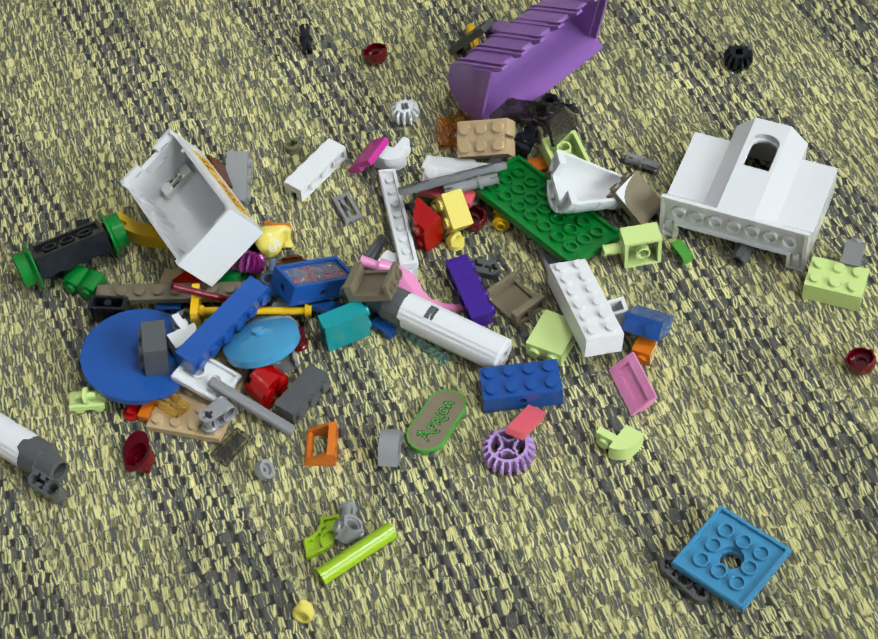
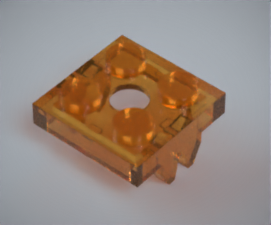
(447, 126)

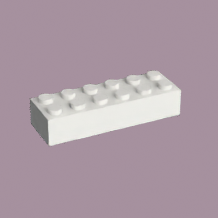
(585, 308)

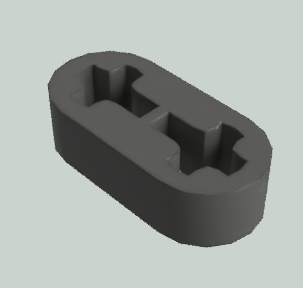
(485, 266)

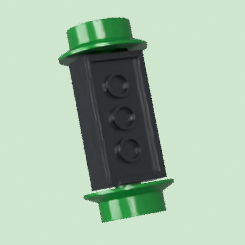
(70, 249)

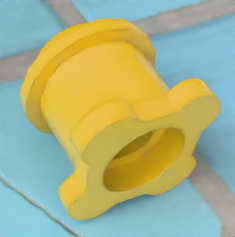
(499, 222)

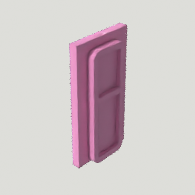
(633, 384)

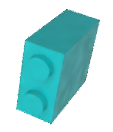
(344, 325)

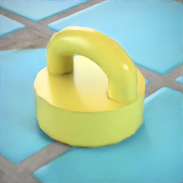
(455, 241)
(303, 612)

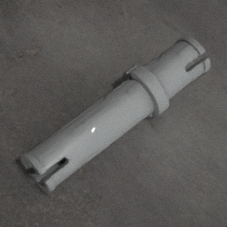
(474, 183)

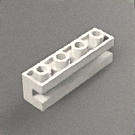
(315, 169)

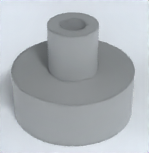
(264, 470)

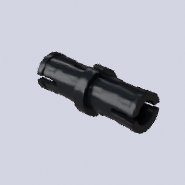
(305, 39)

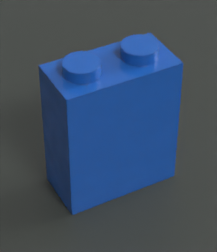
(647, 322)

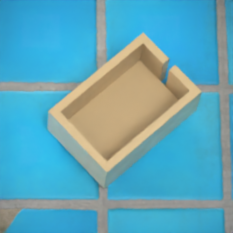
(485, 139)

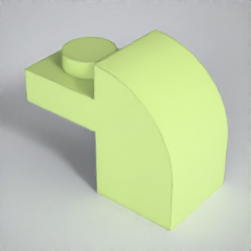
(622, 445)

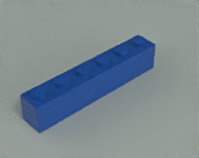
(222, 325)

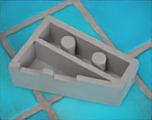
(240, 171)

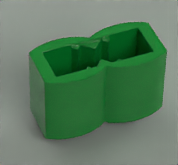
(83, 281)

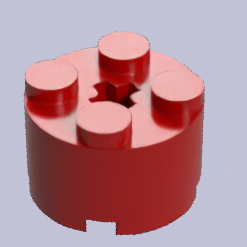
(266, 385)

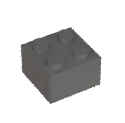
(153, 348)

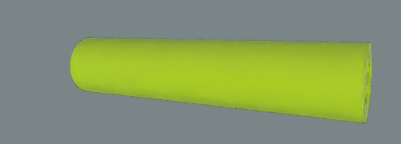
(356, 553)

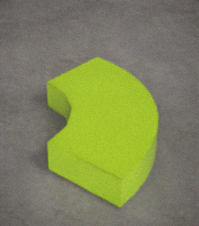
(322, 538)

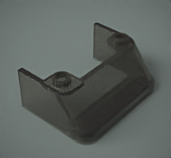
(554, 116)

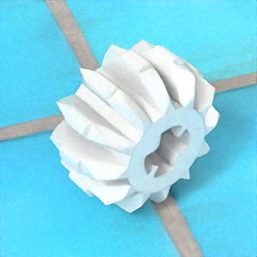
(405, 112)

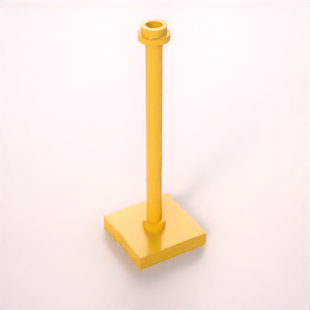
(198, 310)

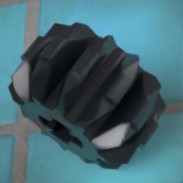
(738, 57)

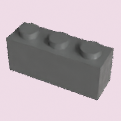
(302, 394)

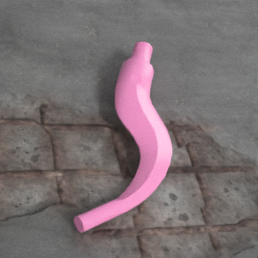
(408, 281)

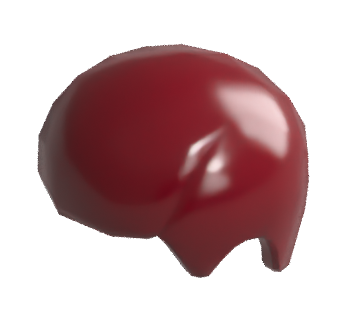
(375, 53)
(479, 218)
(861, 360)

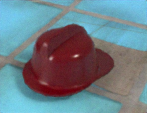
(137, 453)

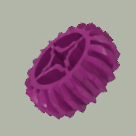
(250, 262)

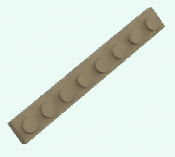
(162, 292)

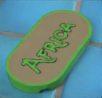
(436, 421)

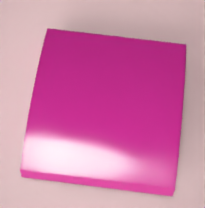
(369, 155)

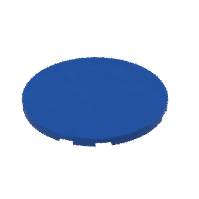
(113, 361)

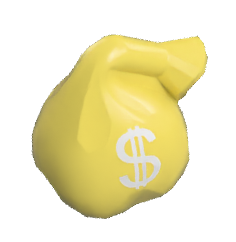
(274, 239)

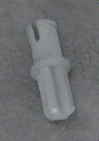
(642, 162)

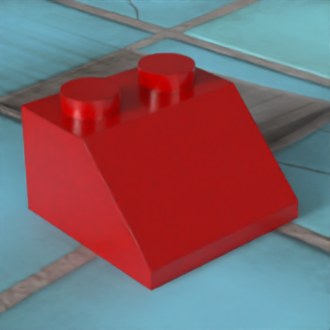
(426, 226)

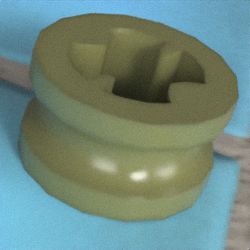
(292, 150)

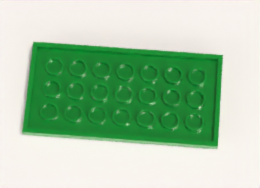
(525, 203)

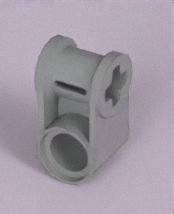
(218, 413)

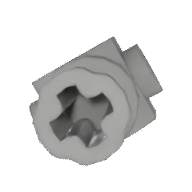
(348, 526)

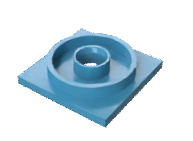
(731, 535)

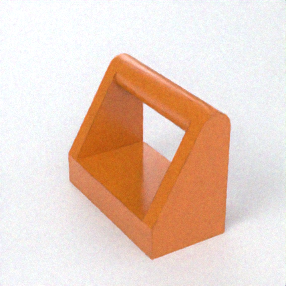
(328, 458)

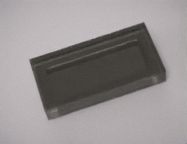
(231, 447)

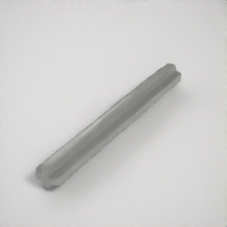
(251, 406)

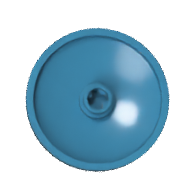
(262, 342)

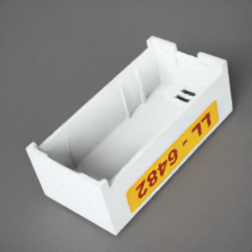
(199, 216)

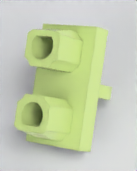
(86, 400)

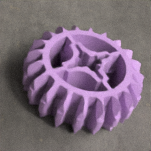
(507, 456)

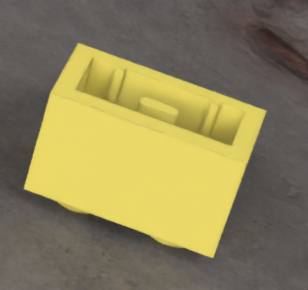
(453, 211)

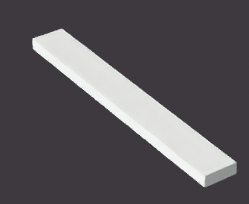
(397, 219)

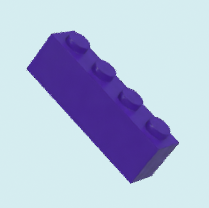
(469, 290)

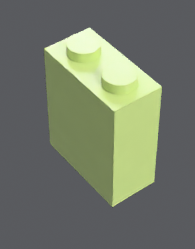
(550, 338)

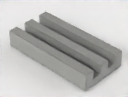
(351, 218)

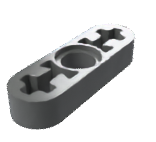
(686, 589)

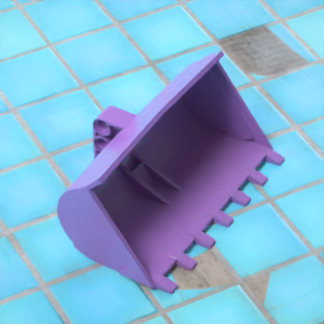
(527, 55)

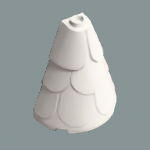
(579, 185)

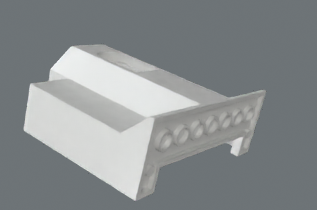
(746, 204)

